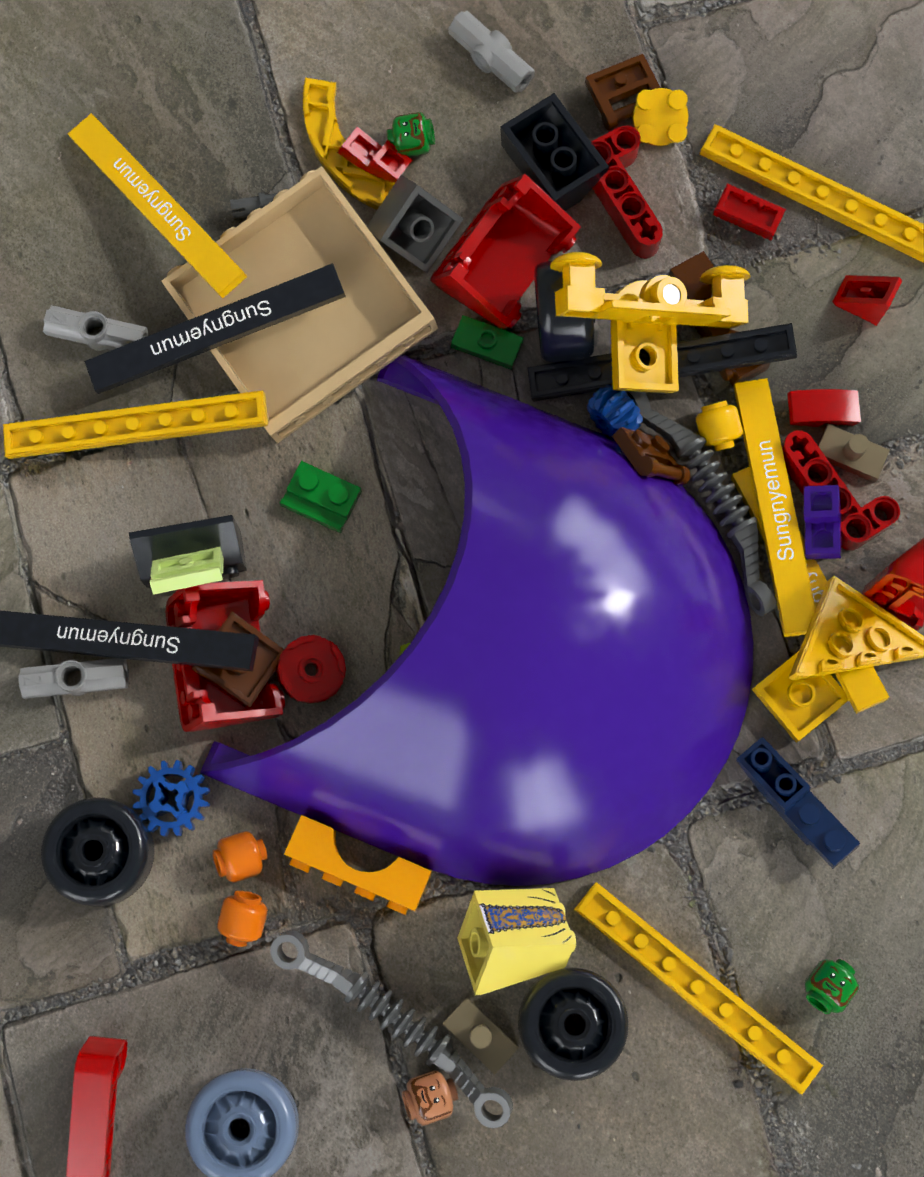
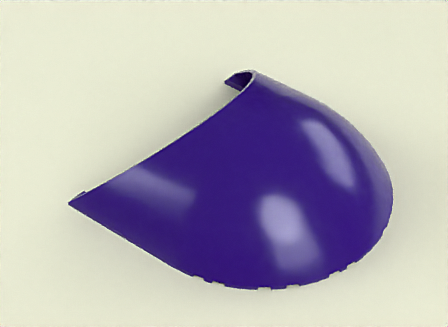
(563, 680)

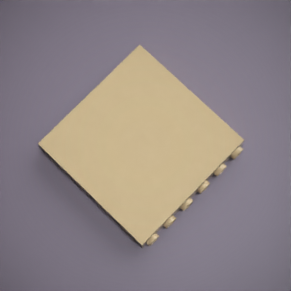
(326, 351)

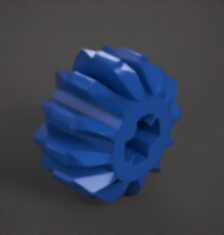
(613, 410)

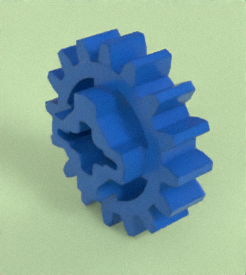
(159, 808)

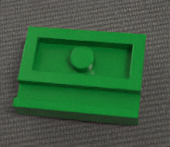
(320, 496)

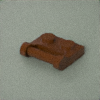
(617, 84)
(650, 455)

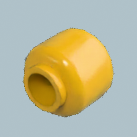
(719, 425)

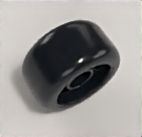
(559, 336)
(125, 856)
(543, 1018)

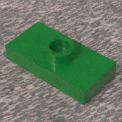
(487, 342)

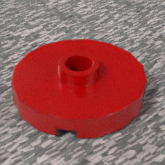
(329, 669)

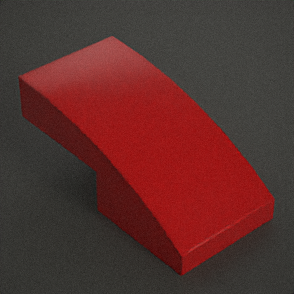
(373, 158)
(823, 406)

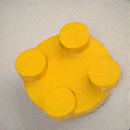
(661, 116)

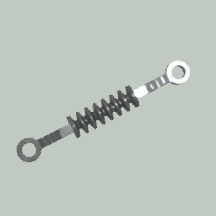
(744, 531)
(440, 1051)

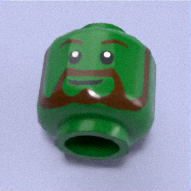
(412, 134)
(831, 986)

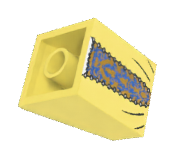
(514, 937)

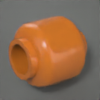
(239, 856)
(242, 918)

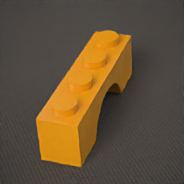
(316, 847)

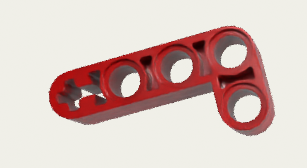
(628, 194)
(851, 513)
(94, 1105)

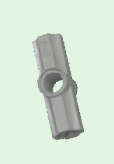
(491, 51)
(77, 325)
(52, 679)

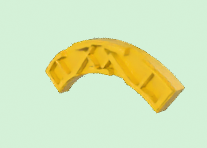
(327, 140)

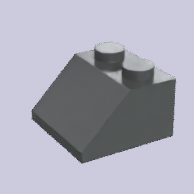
(414, 223)

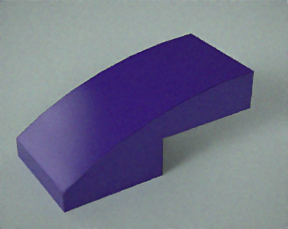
(822, 522)

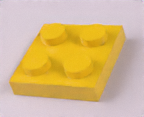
(802, 702)

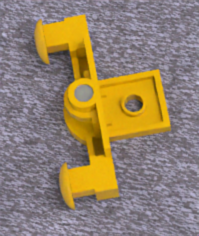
(647, 316)

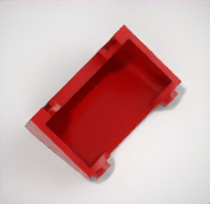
(502, 247)
(901, 587)
(206, 608)

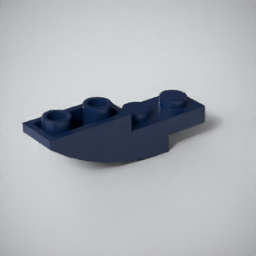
(796, 803)

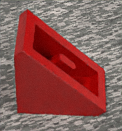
(867, 296)

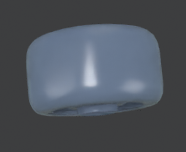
(258, 1100)

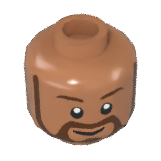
(429, 1097)

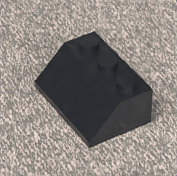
(553, 151)
(189, 538)

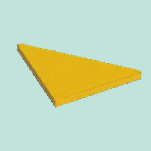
(853, 635)

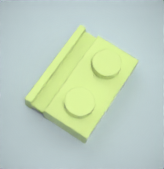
(186, 570)

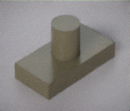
(853, 452)
(480, 1035)

